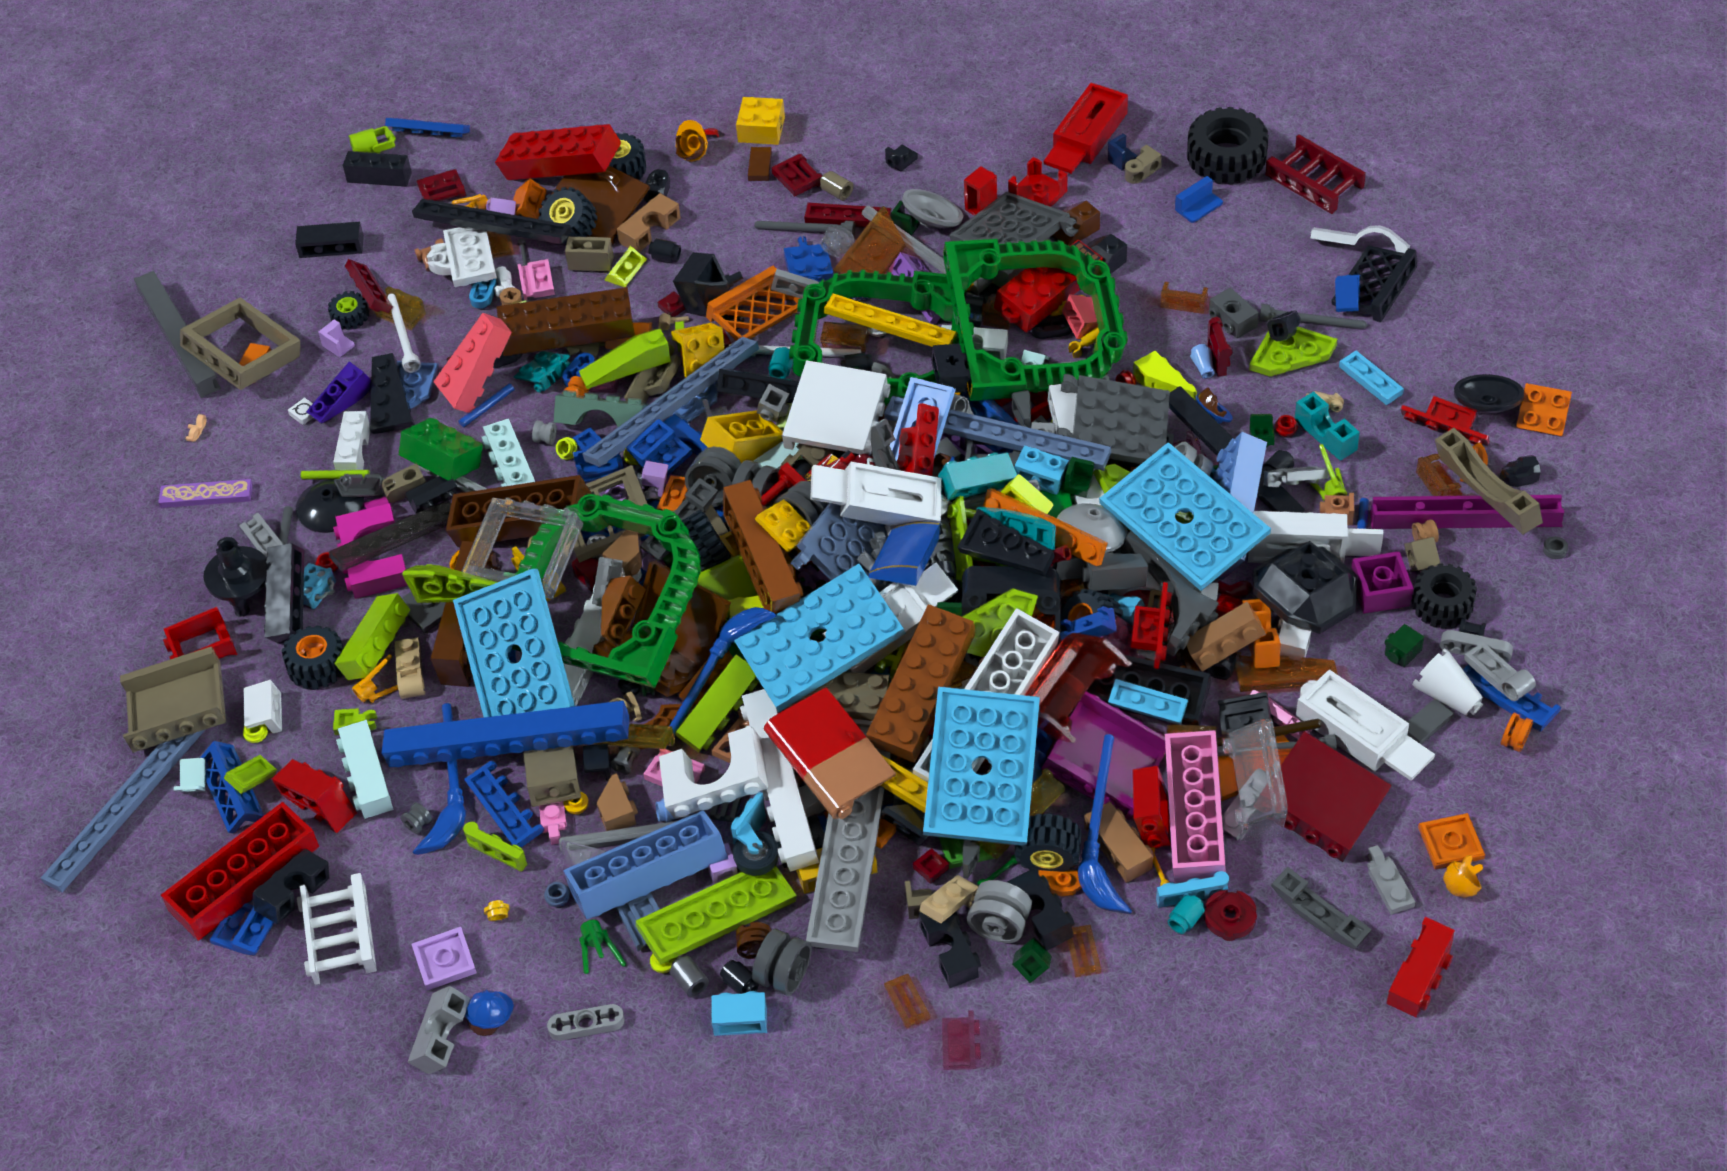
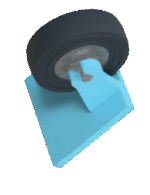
(753, 849)

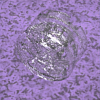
(838, 240)

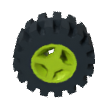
(348, 309)

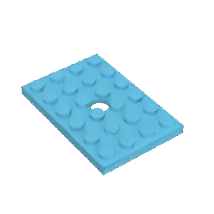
(1171, 483)
(494, 622)
(856, 628)
(975, 805)

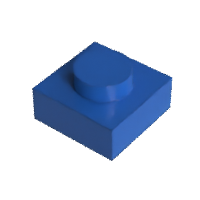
(586, 439)

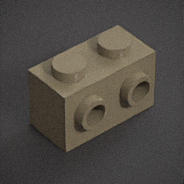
(589, 253)

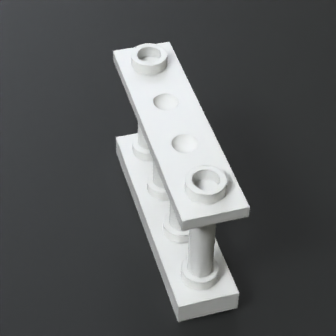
(362, 934)

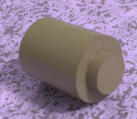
(836, 185)

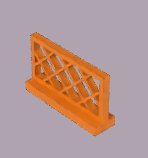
(744, 295)

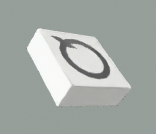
(299, 412)

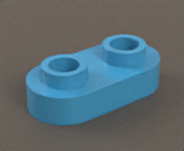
(482, 294)

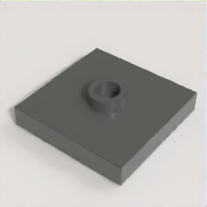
(424, 614)

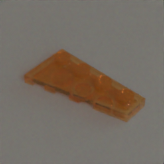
(1287, 675)

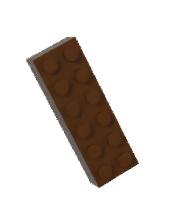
(567, 321)
(470, 507)
(449, 650)

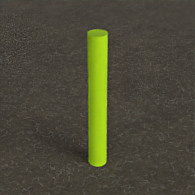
(329, 474)

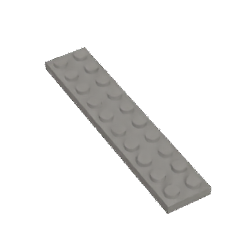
(846, 871)

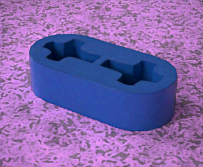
(576, 365)

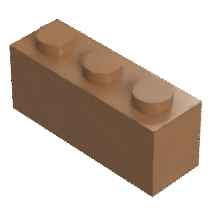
(1225, 636)
(1121, 844)

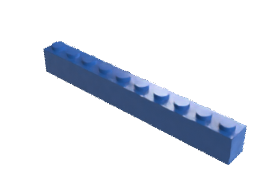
(506, 734)

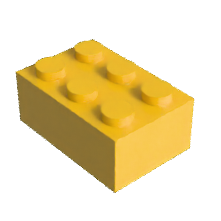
(742, 433)

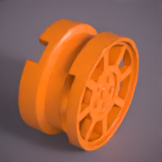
(1520, 733)

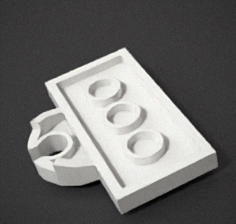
(464, 256)

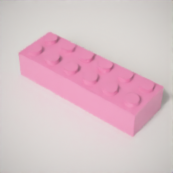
(1194, 805)

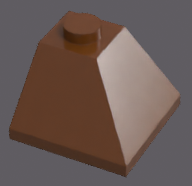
(1087, 222)

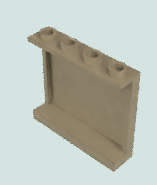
(173, 699)

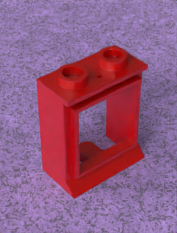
(196, 626)

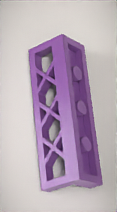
(908, 264)

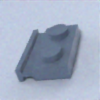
(633, 911)

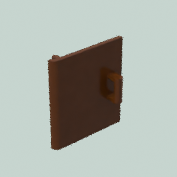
(612, 195)

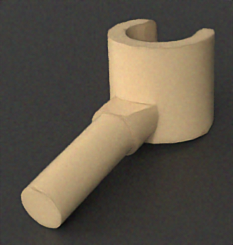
(665, 321)

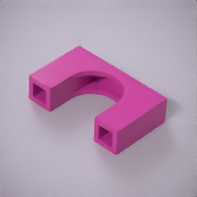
(376, 575)

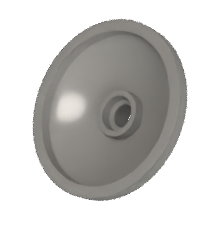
(931, 209)
(1097, 522)

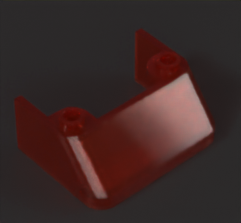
(1067, 678)

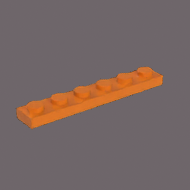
(1080, 543)

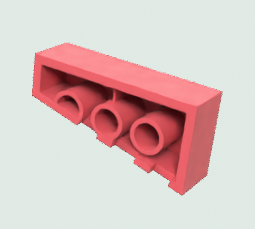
(472, 362)

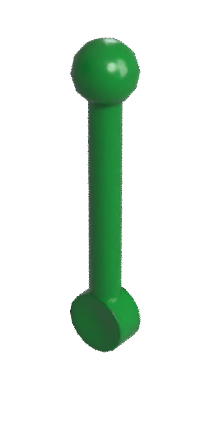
(1001, 870)

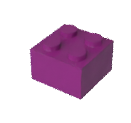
(1382, 582)

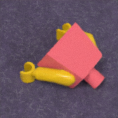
(1082, 321)

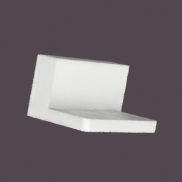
(263, 706)

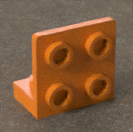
(1544, 409)

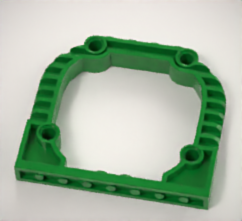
(984, 258)
(923, 290)
(640, 657)

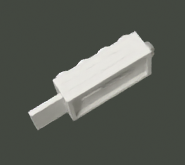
(879, 493)
(1325, 530)
(908, 606)
(1362, 725)

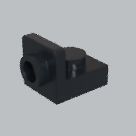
(900, 157)

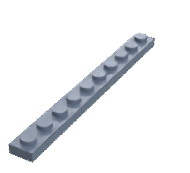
(670, 401)
(1013, 435)
(116, 811)

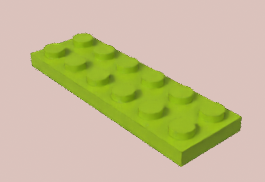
(713, 913)

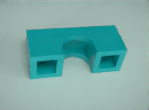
(1337, 438)

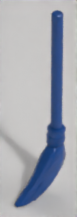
(733, 629)
(453, 816)
(1090, 872)

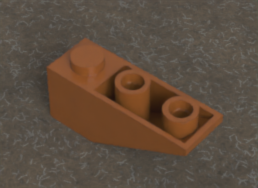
(619, 608)

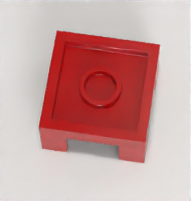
(1039, 186)

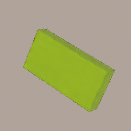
(250, 774)

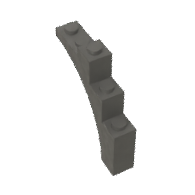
(1115, 572)
(1189, 606)

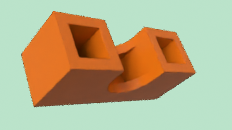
(1265, 650)

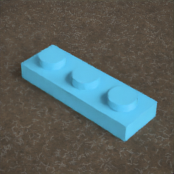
(1371, 377)
(1148, 702)

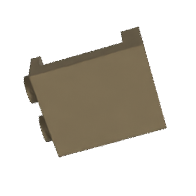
(551, 775)

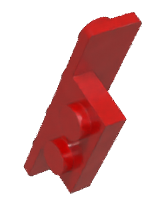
(1447, 416)
(919, 442)
(1149, 627)

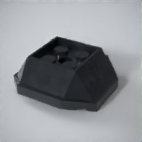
(1307, 587)

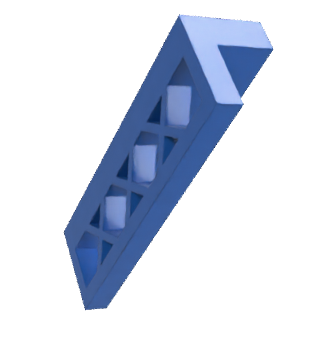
(245, 804)

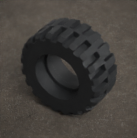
(1227, 127)

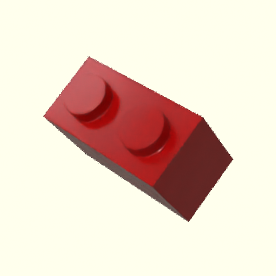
(979, 190)

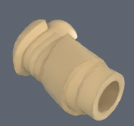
(1335, 401)

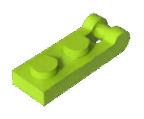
(494, 846)

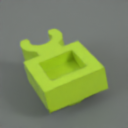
(351, 716)

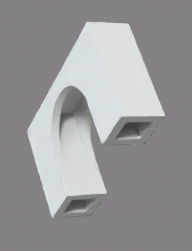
(744, 776)

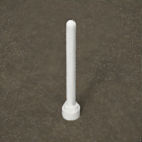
(410, 361)

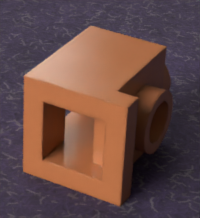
(1339, 505)

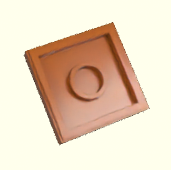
(1451, 840)

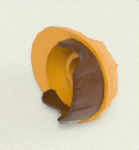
(691, 141)

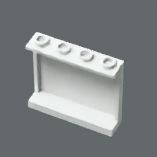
(836, 408)

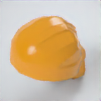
(1462, 878)

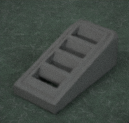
(1022, 407)

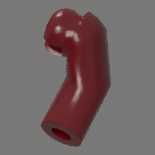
(1235, 590)

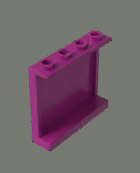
(1079, 762)

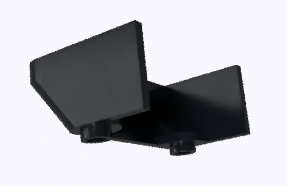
(984, 580)

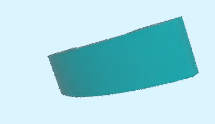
(1027, 525)

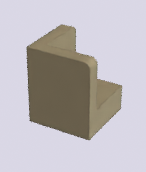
(914, 899)

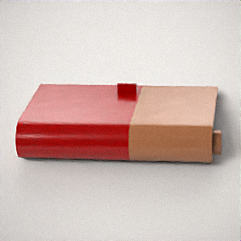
(828, 751)

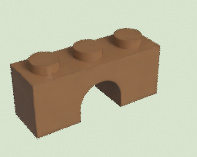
(657, 212)

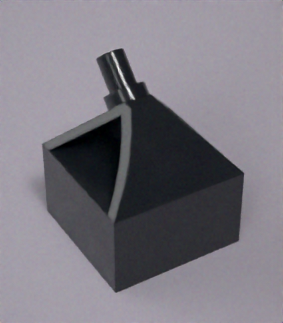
(702, 282)

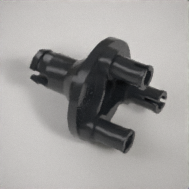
(235, 574)

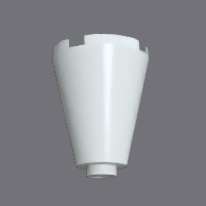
(1449, 684)

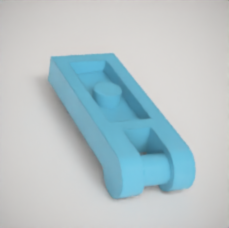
(1172, 893)

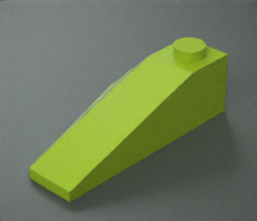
(630, 357)
(441, 584)

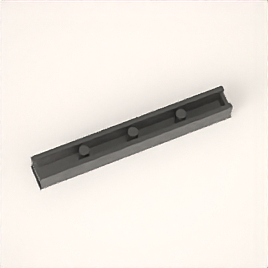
(170, 324)

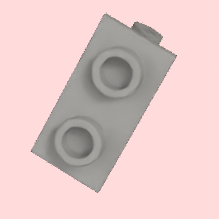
(606, 570)

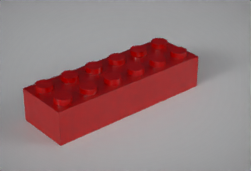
(558, 152)
(236, 870)

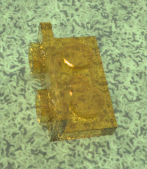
(410, 306)

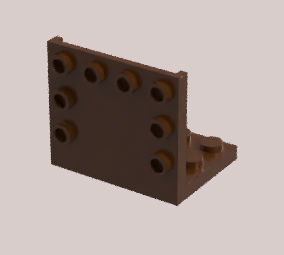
(696, 632)

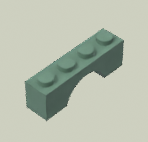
(573, 408)

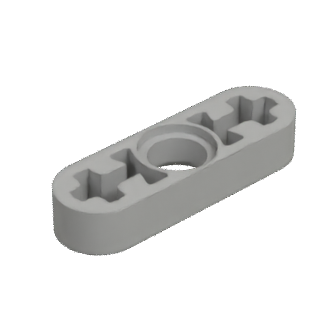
(1462, 642)
(576, 1016)

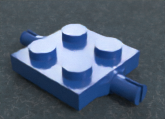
(808, 261)

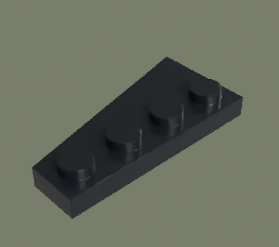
(388, 396)
(997, 543)

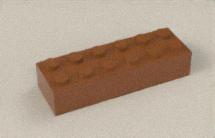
(758, 549)
(911, 698)

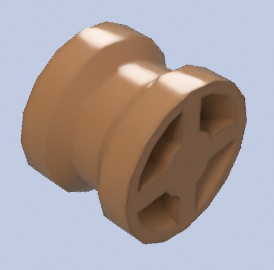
(510, 296)
(1425, 530)

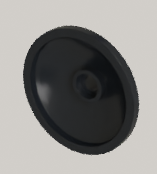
(1488, 393)
(322, 503)

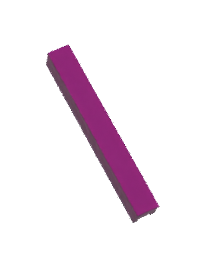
(1453, 512)

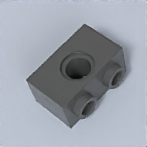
(1235, 312)

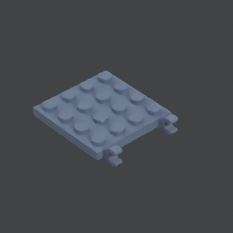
(836, 542)

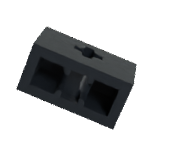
(949, 366)

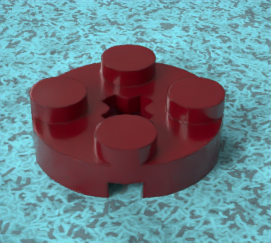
(1227, 927)

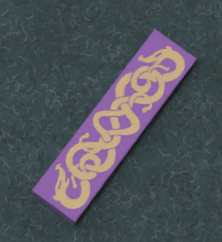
(205, 493)

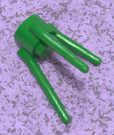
(593, 936)

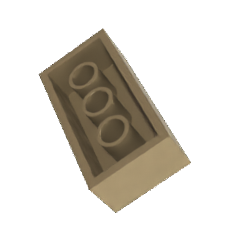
(857, 693)

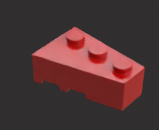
(315, 791)
(1422, 968)

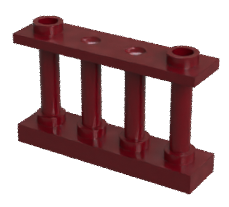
(1305, 186)

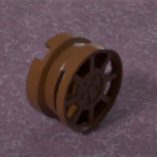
(751, 938)

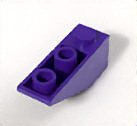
(341, 393)

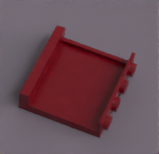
(1328, 796)

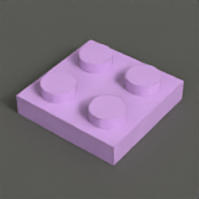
(443, 958)

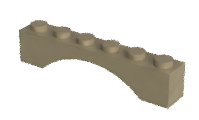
(1513, 504)

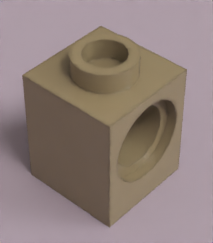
(1422, 554)

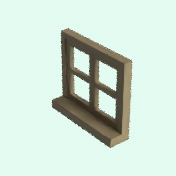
(636, 495)

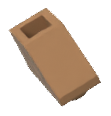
(615, 807)

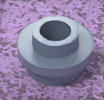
(557, 888)

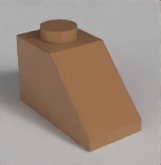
(627, 549)

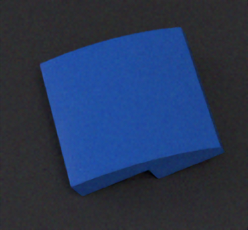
(659, 446)
(250, 934)

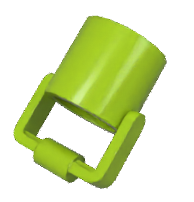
(367, 142)

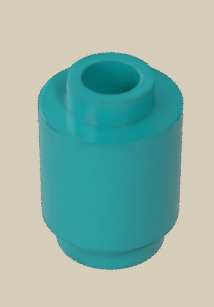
(780, 363)
(1186, 914)

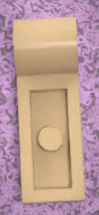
(409, 668)
(949, 899)

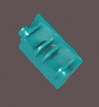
(544, 369)

